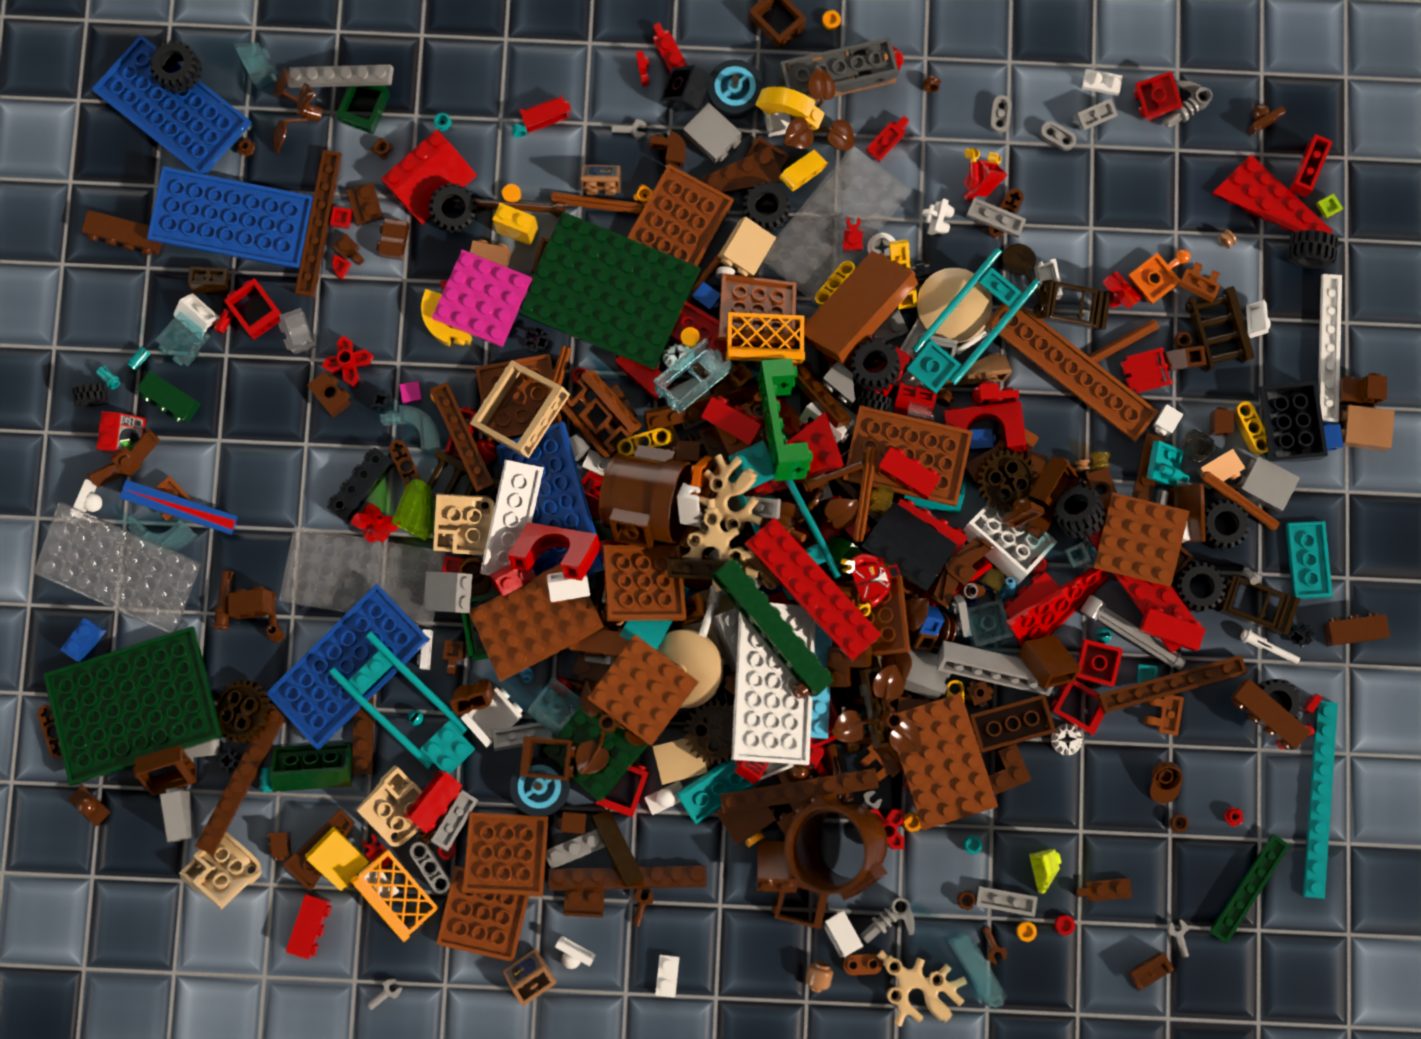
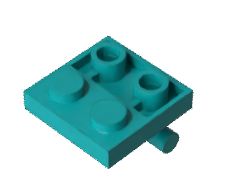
(1166, 464)

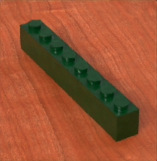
(771, 627)

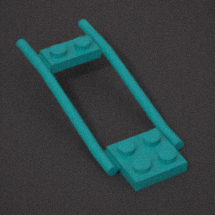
(935, 365)
(758, 459)
(446, 748)

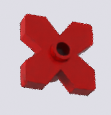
(1121, 291)
(349, 369)
(374, 524)
(892, 821)

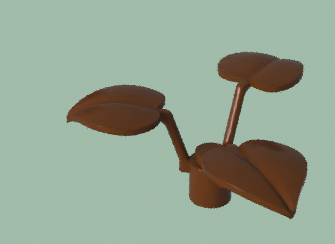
(303, 108)
(800, 133)
(840, 512)
(916, 614)
(903, 738)
(589, 755)

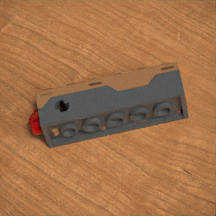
(851, 67)

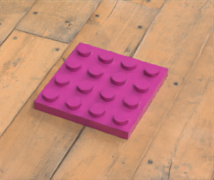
(482, 298)

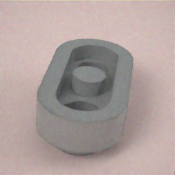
(1000, 115)
(1058, 135)

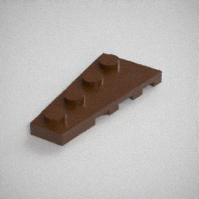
(746, 173)
(300, 866)

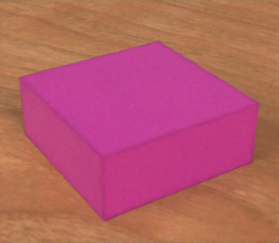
(410, 392)

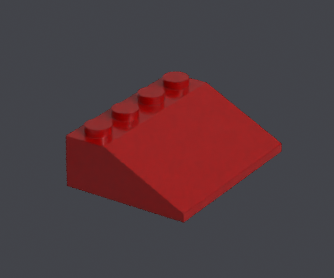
(424, 171)

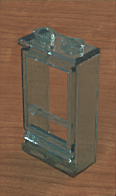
(709, 359)
(977, 970)

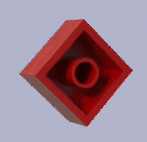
(1098, 663)

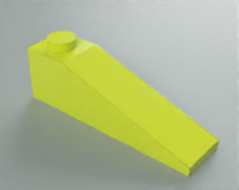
(1045, 867)

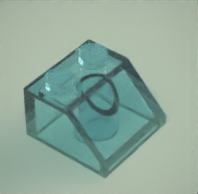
(256, 64)

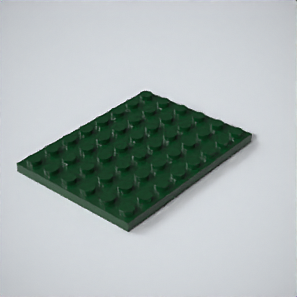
(608, 290)
(132, 705)

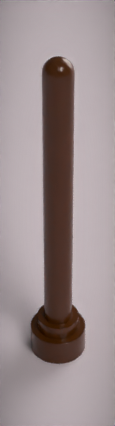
(556, 209)

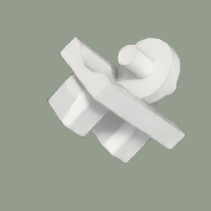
(935, 217)

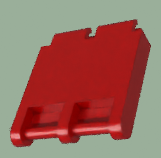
(1146, 371)
(905, 396)

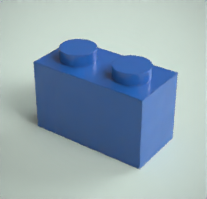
(83, 640)

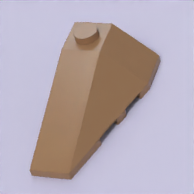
(991, 368)

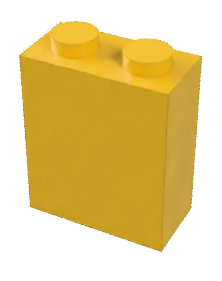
(515, 224)
(337, 858)

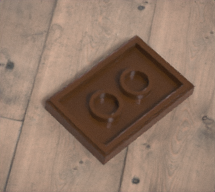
(1190, 499)

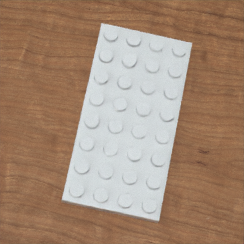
(767, 716)

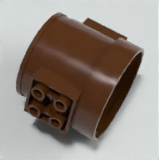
(641, 496)
(804, 856)

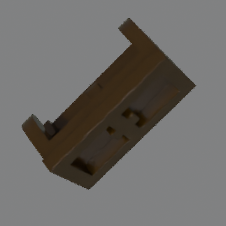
(209, 280)

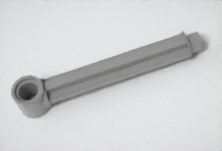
(1097, 610)

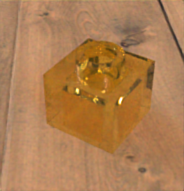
(881, 498)
(994, 579)

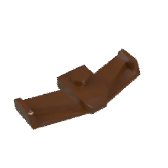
(125, 460)
(959, 570)

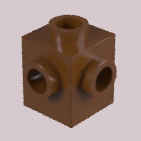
(971, 696)

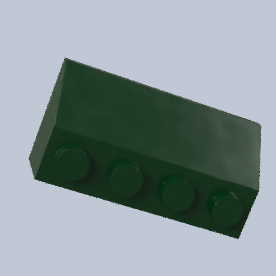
(310, 767)

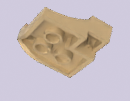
(462, 523)
(389, 804)
(223, 874)

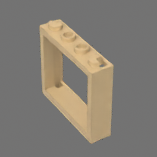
(540, 422)

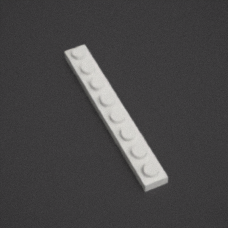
(1330, 346)

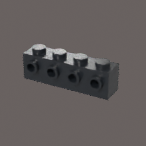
(360, 485)

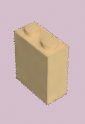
(746, 247)
(677, 762)

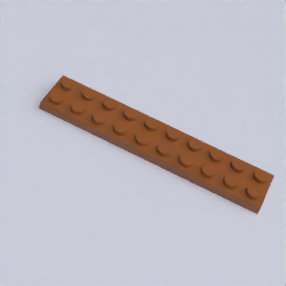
(1075, 371)

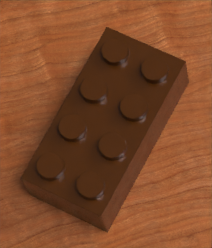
(1012, 723)

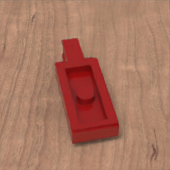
(668, 48)
(887, 139)

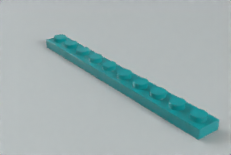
(1320, 800)

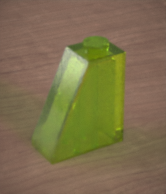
(415, 510)

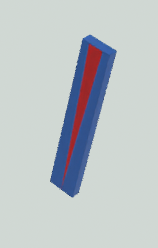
(178, 507)

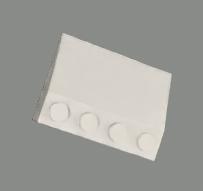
(1012, 546)

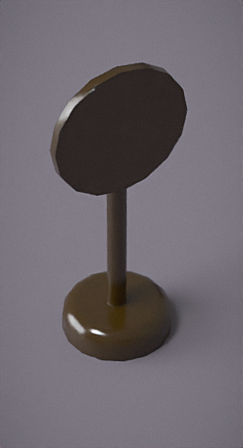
(1020, 260)

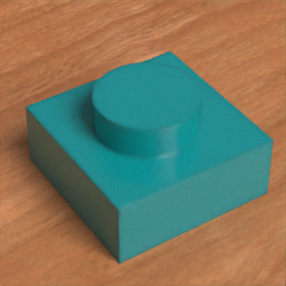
(1146, 673)

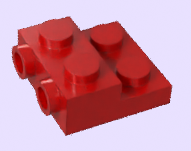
(1157, 96)
(990, 392)

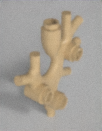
(728, 490)
(719, 539)
(913, 978)

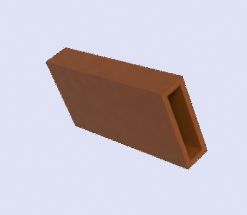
(858, 306)

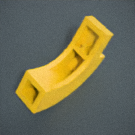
(791, 102)
(900, 252)
(439, 330)

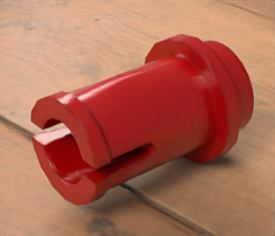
(223, 321)

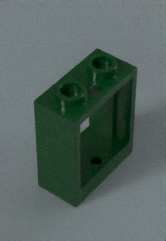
(368, 126)

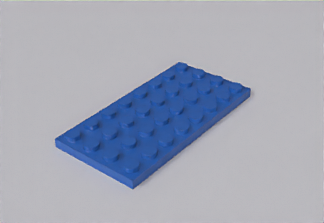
(189, 125)
(230, 218)
(560, 495)
(313, 696)

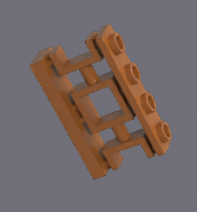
(609, 404)

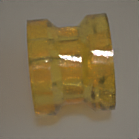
(1100, 460)

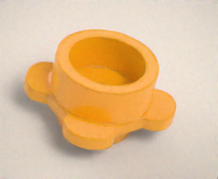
(643, 189)

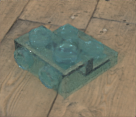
(182, 339)

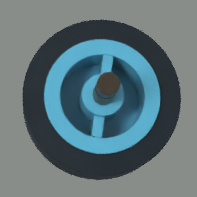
(734, 88)
(537, 795)

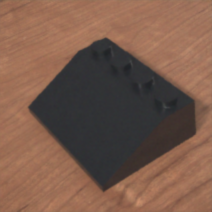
(1293, 422)
(910, 544)

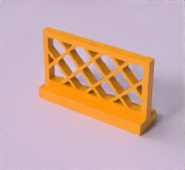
(758, 354)
(378, 902)

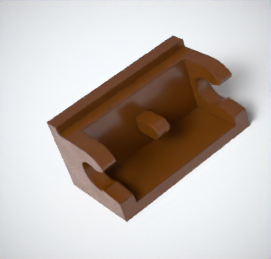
(1150, 970)

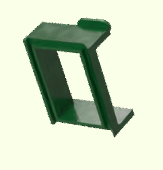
(475, 654)

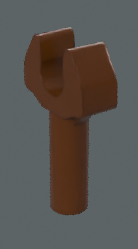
(641, 906)
(993, 946)

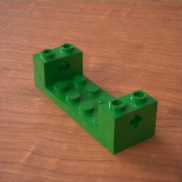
(787, 460)

